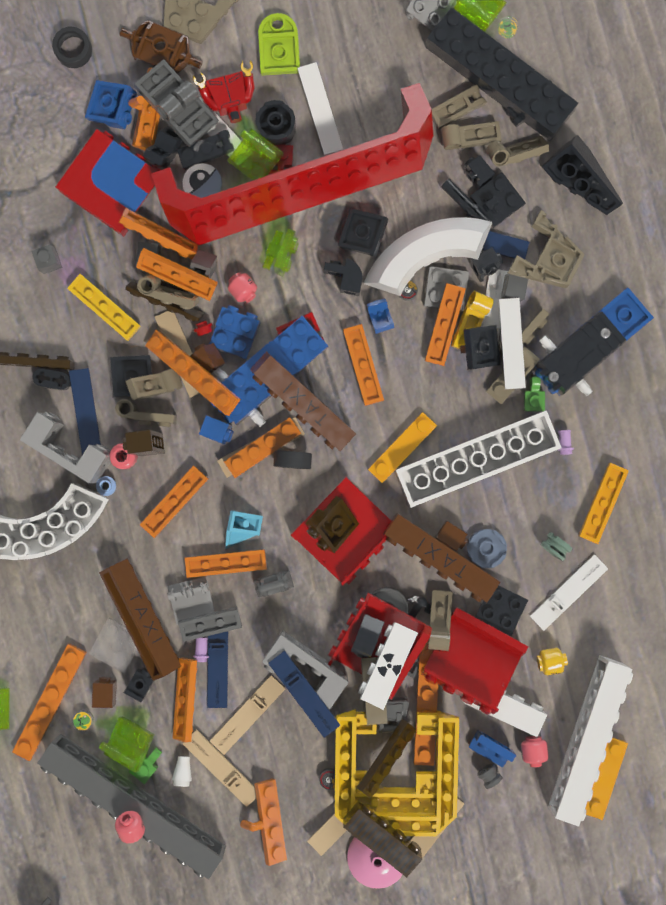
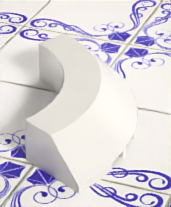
(424, 246)
(52, 529)

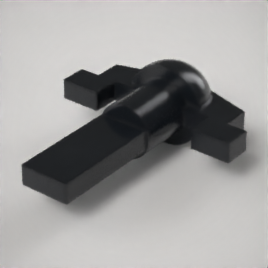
(420, 602)

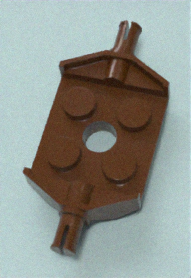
(176, 50)

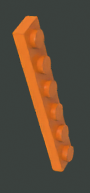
(193, 372)
(49, 702)
(426, 702)

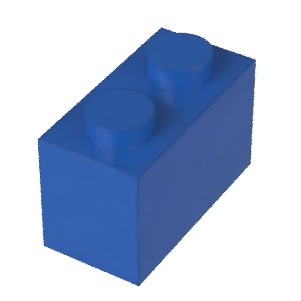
(216, 430)

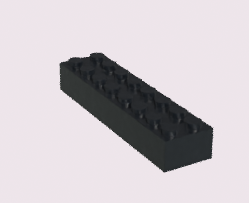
(501, 74)

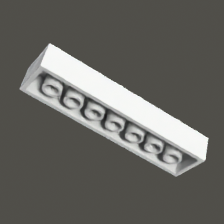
(478, 459)
(589, 740)

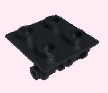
(502, 610)

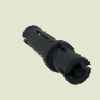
(463, 201)

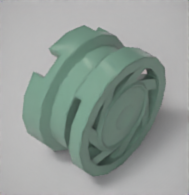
(557, 544)

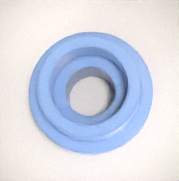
(112, 485)

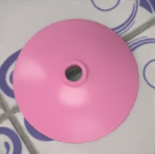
(365, 871)

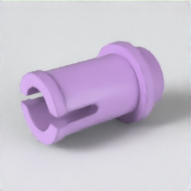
(565, 442)
(201, 649)

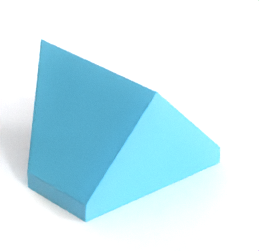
(242, 527)

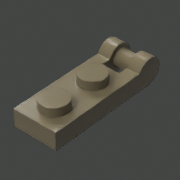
(457, 107)

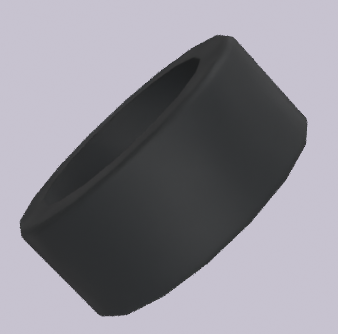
(63, 35)
(292, 459)

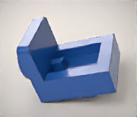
(380, 316)

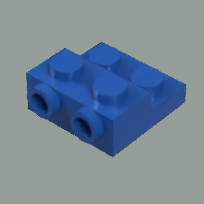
(110, 104)
(235, 331)

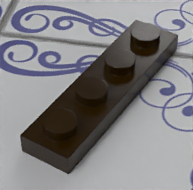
(41, 361)
(387, 757)

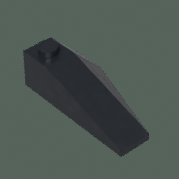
(581, 173)

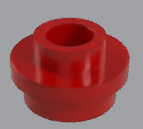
(203, 328)

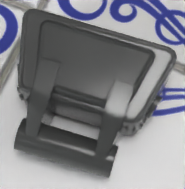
(273, 583)
(396, 711)

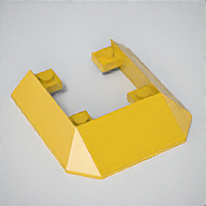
(413, 810)

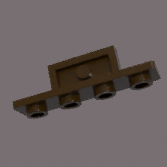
(190, 314)

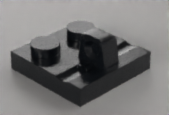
(498, 199)
(363, 232)
(481, 347)
(125, 368)

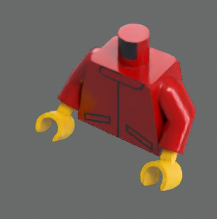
(228, 93)

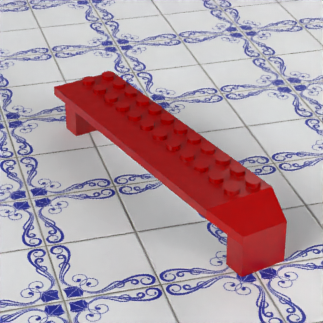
(305, 184)

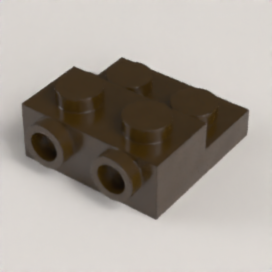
(332, 525)

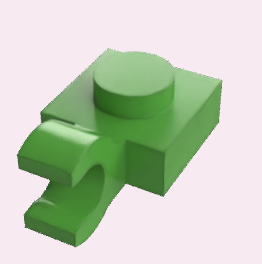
(534, 399)
(148, 766)

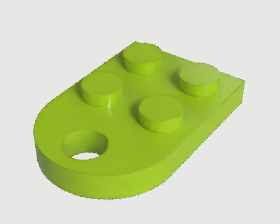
(278, 46)

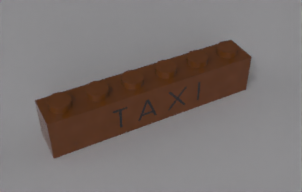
(301, 400)
(442, 558)
(140, 619)

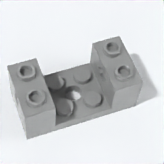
(43, 432)
(333, 680)

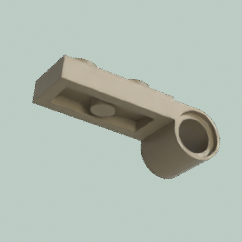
(471, 135)
(517, 152)
(165, 294)
(527, 334)
(154, 384)
(497, 389)
(145, 418)
(440, 620)

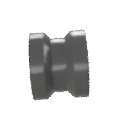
(489, 776)

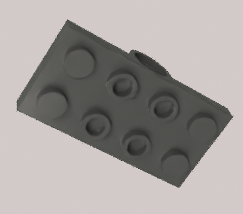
(176, 102)

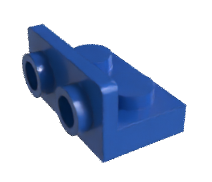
(491, 749)

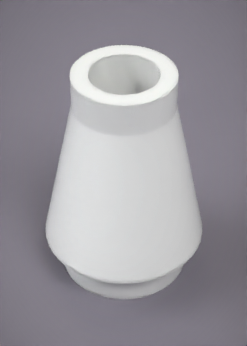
(182, 772)

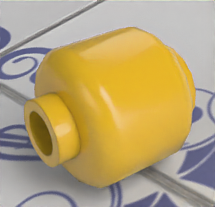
(551, 661)

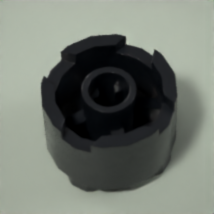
(276, 111)

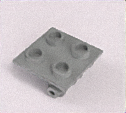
(428, 11)
(190, 598)

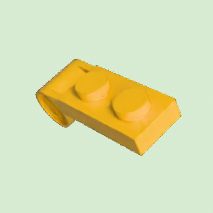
(472, 317)

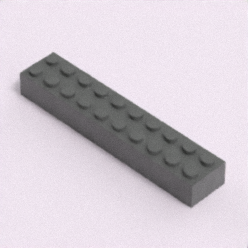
(118, 794)

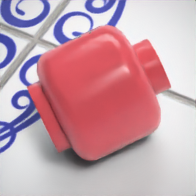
(242, 287)
(116, 458)
(534, 751)
(129, 827)

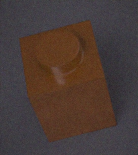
(208, 357)
(452, 536)
(104, 693)

